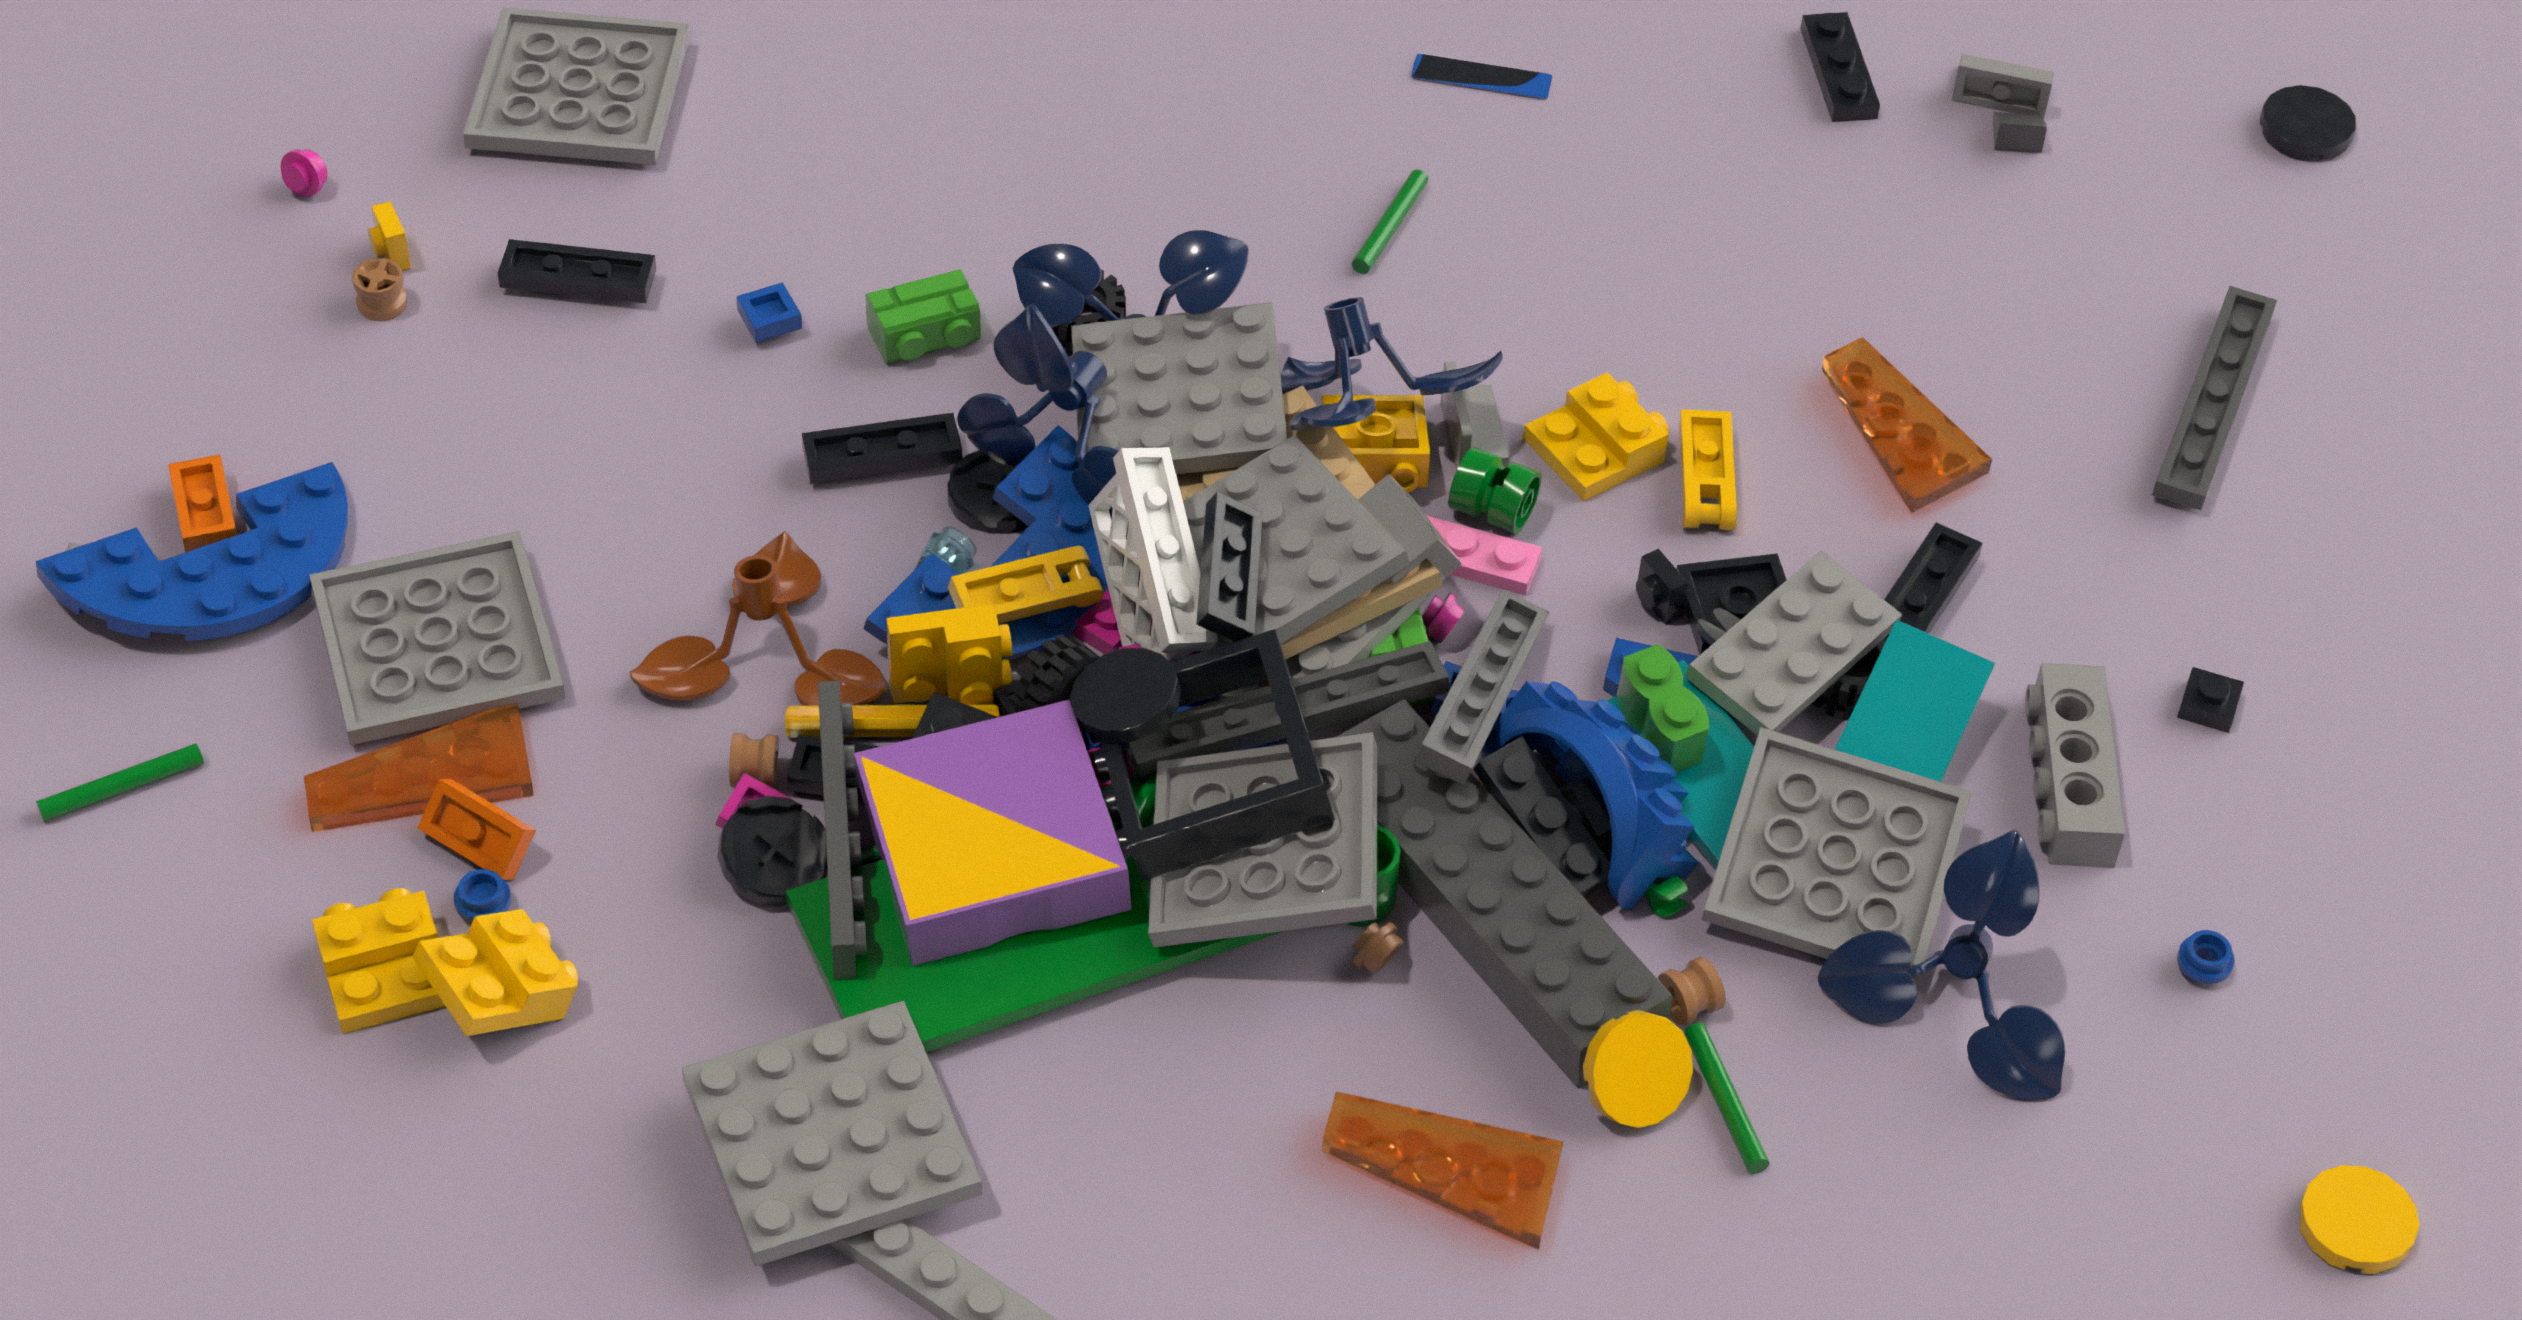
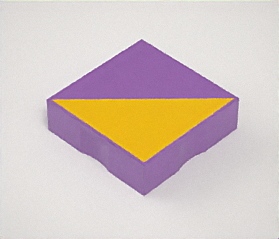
(992, 831)

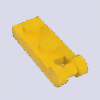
(1707, 468)
(1029, 585)

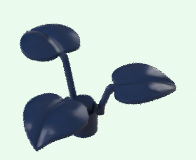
(1197, 265)
(1352, 337)
(1035, 356)
(1996, 889)

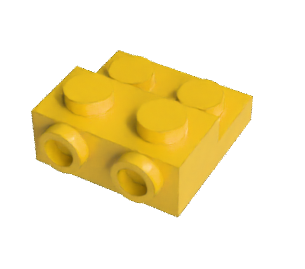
(1599, 436)
(1390, 439)
(948, 654)
(371, 960)
(498, 973)

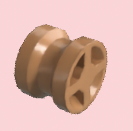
(379, 289)
(754, 757)
(1693, 990)

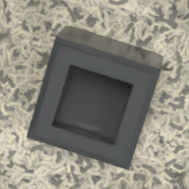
(2019, 131)

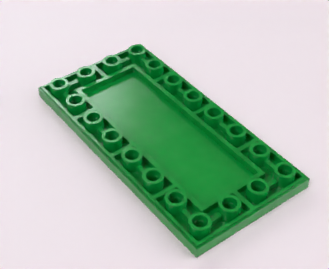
(995, 983)

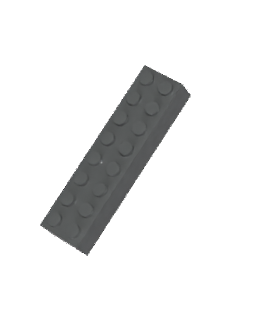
(1504, 901)

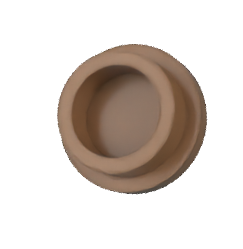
(1376, 947)

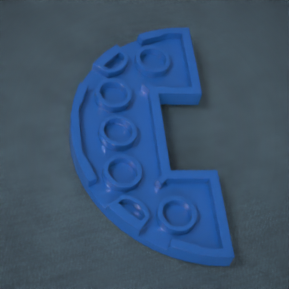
(1057, 519)
(220, 587)

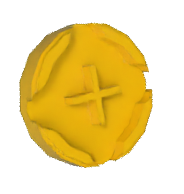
(1638, 1068)
(2358, 1219)

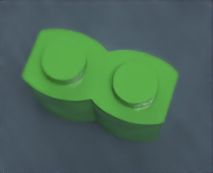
(1661, 707)

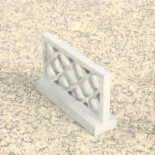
(1158, 546)

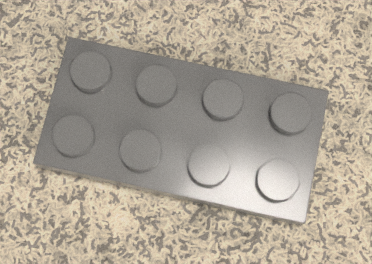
(1793, 645)

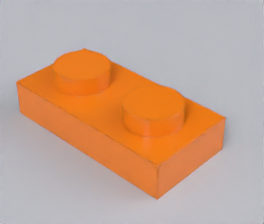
(202, 501)
(476, 829)

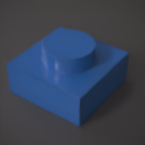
(769, 312)

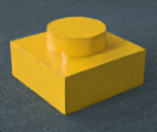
(388, 235)

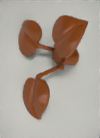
(762, 587)

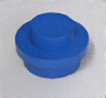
(481, 894)

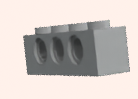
(2076, 765)

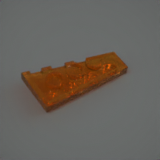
(1905, 430)
(399, 779)
(1461, 1164)

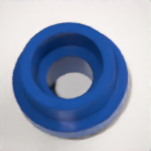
(2207, 946)

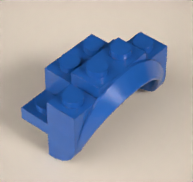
(1625, 771)

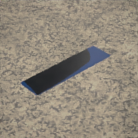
(1482, 76)

